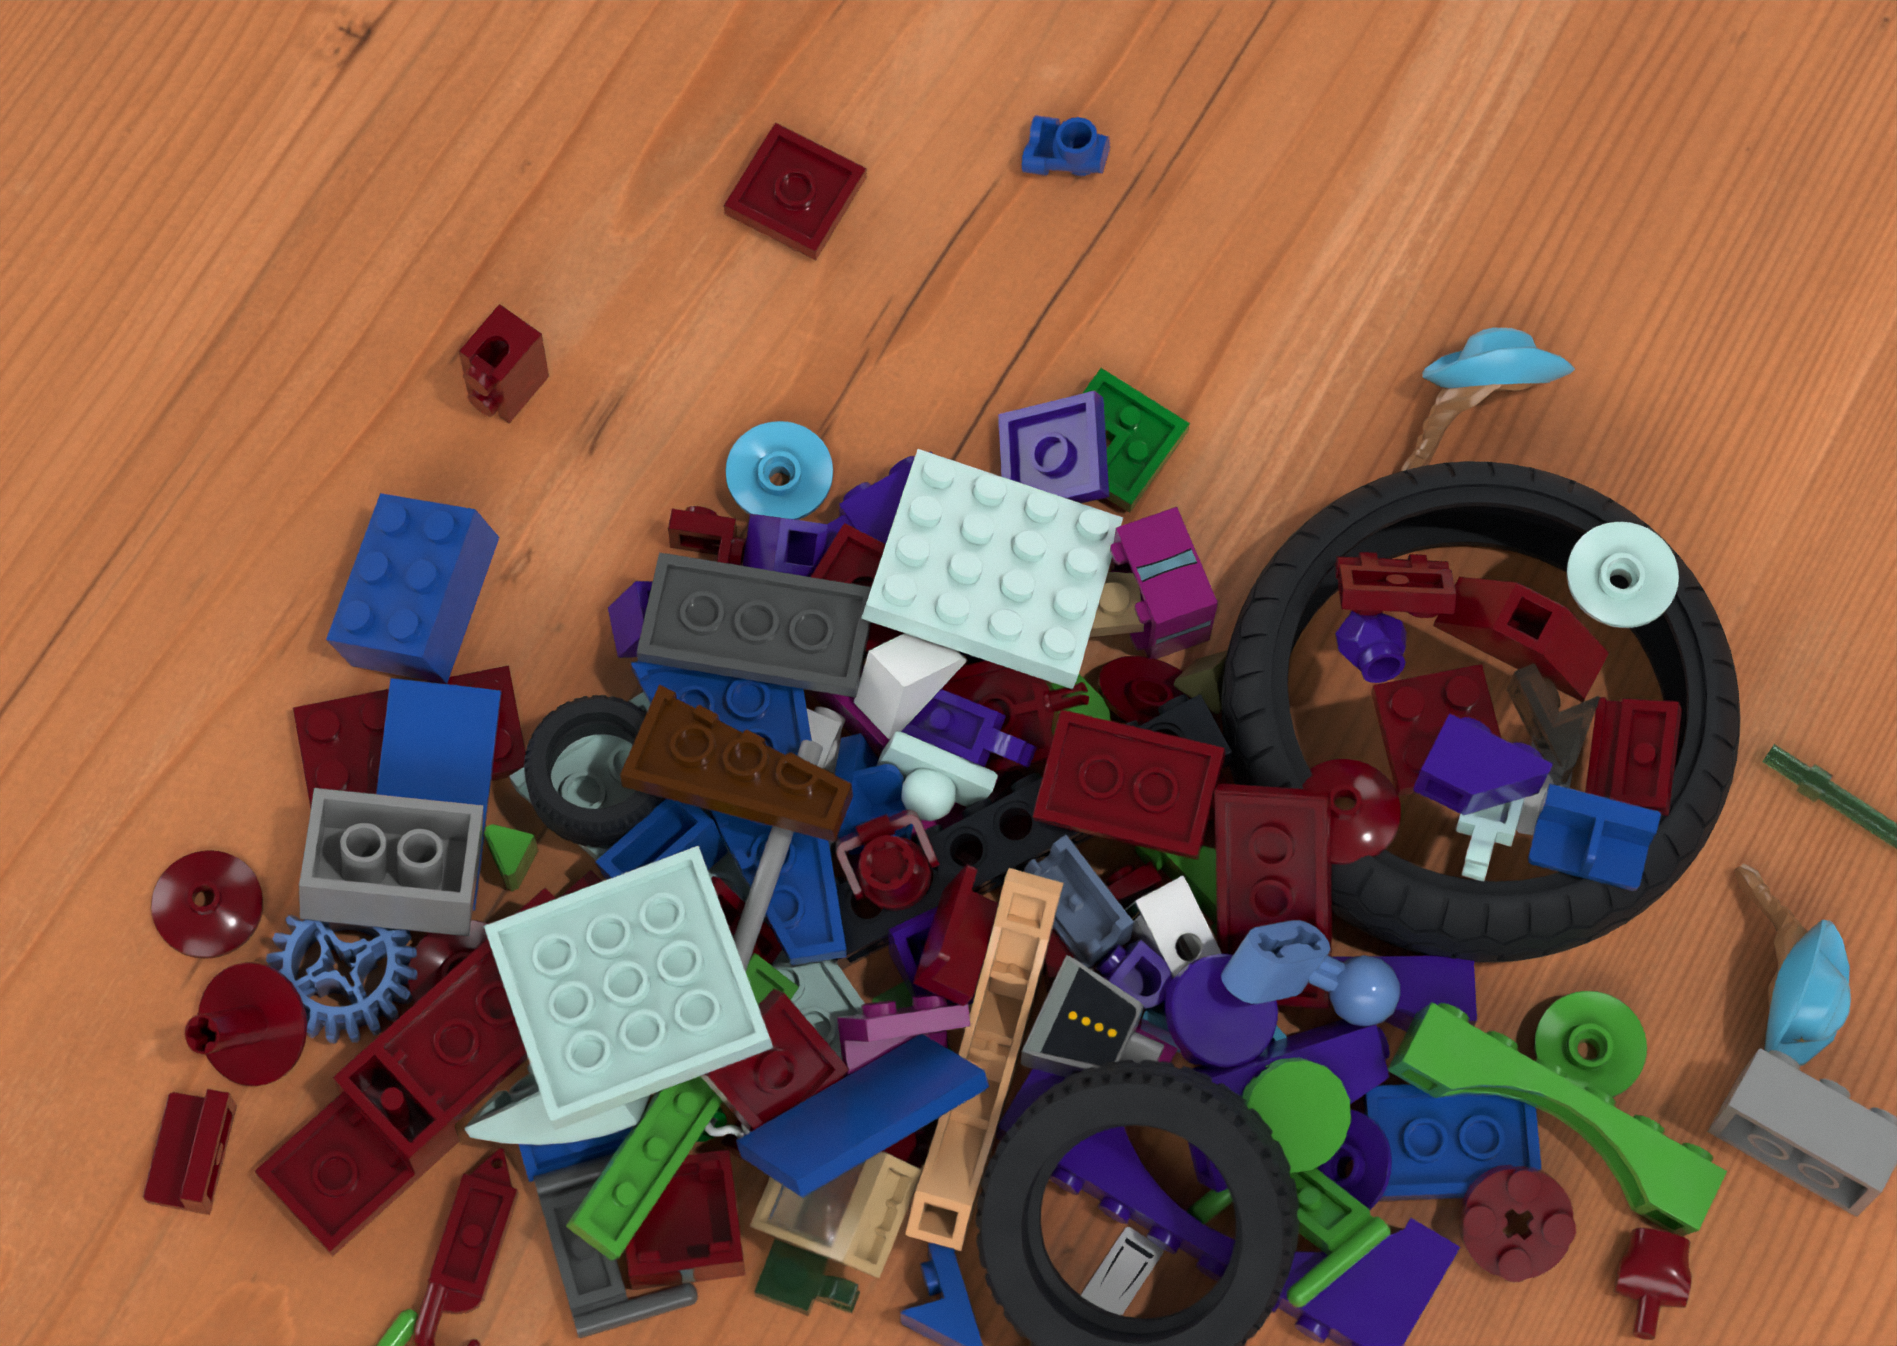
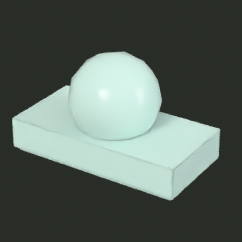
(935, 777)

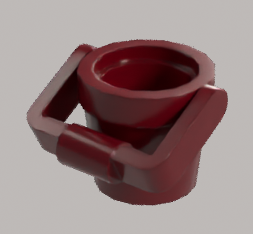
(891, 868)

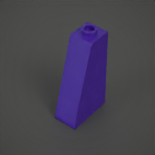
(1346, 1049)

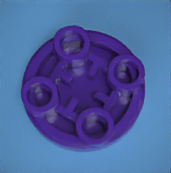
(1211, 1022)

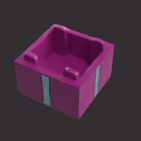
(1173, 586)

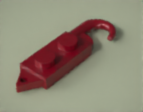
(468, 1247)

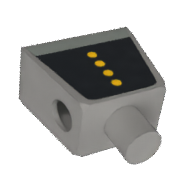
(1086, 1025)

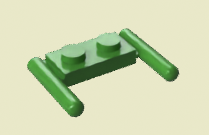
(1327, 1219)

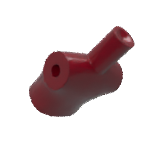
(1655, 1275)

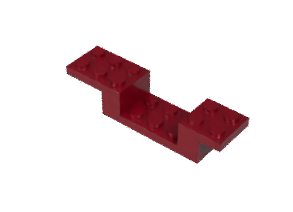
(402, 1100)

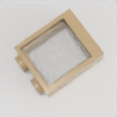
(847, 1218)

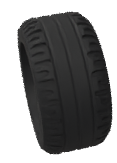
(551, 737)

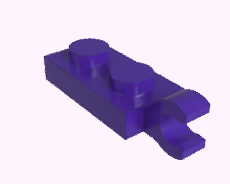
(967, 730)

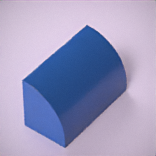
(663, 833)

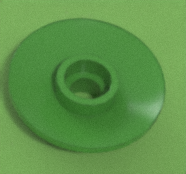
(1601, 1022)

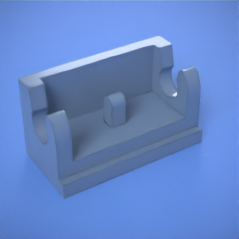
(1087, 914)

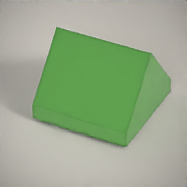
(512, 853)

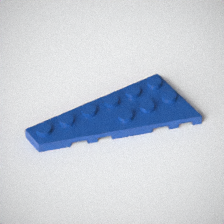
(805, 898)

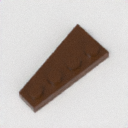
(710, 765)

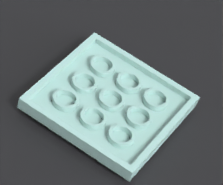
(993, 569)
(627, 988)

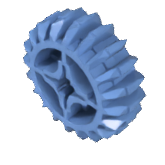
(325, 980)

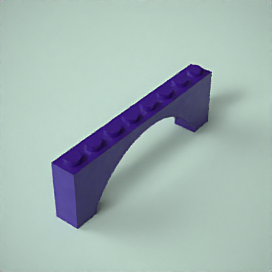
(1365, 1306)

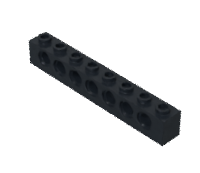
(985, 824)

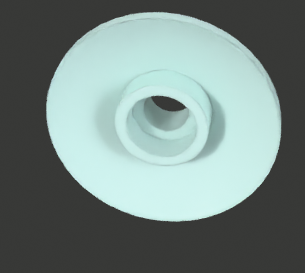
(1628, 552)

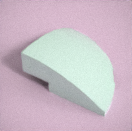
(523, 1119)

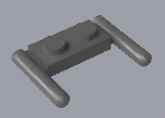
(588, 1276)

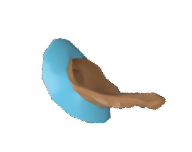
(1488, 363)
(1811, 986)

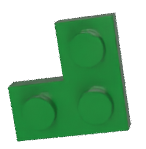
(1140, 437)

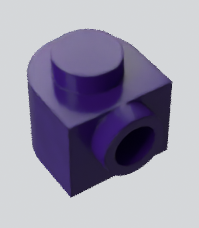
(1137, 972)

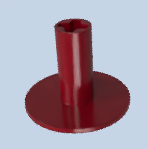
(249, 1024)

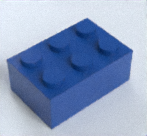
(413, 588)

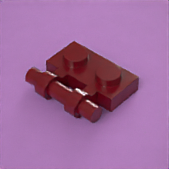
(1395, 585)

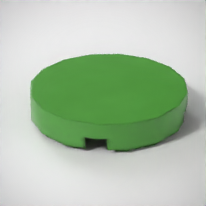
(1303, 1109)

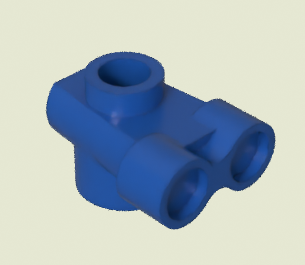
(1065, 147)

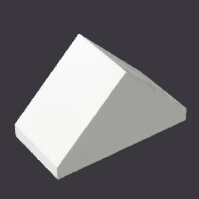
(903, 679)

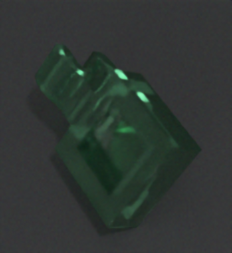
(798, 1278)

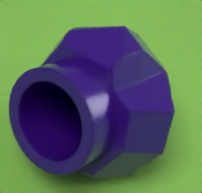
(1373, 645)

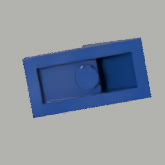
(950, 1318)

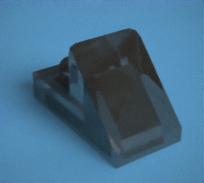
(1554, 733)

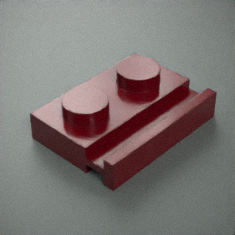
(1634, 752)

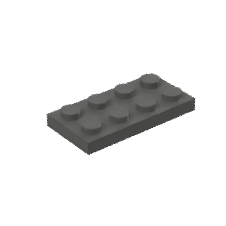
(755, 625)

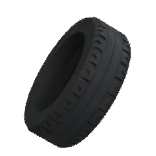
(1157, 1097)

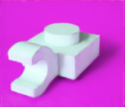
(1487, 827)

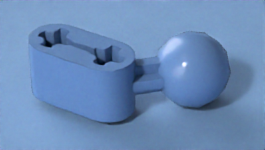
(1286, 956)

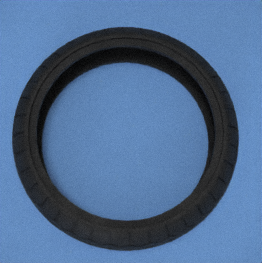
(1519, 513)

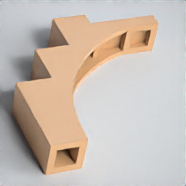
(992, 1042)

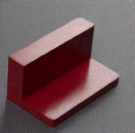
(957, 940)
(190, 1151)

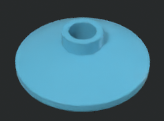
(773, 450)

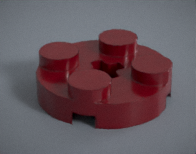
(1549, 1227)

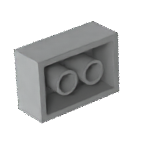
(391, 862)
(1809, 1131)

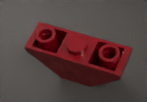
(1525, 630)

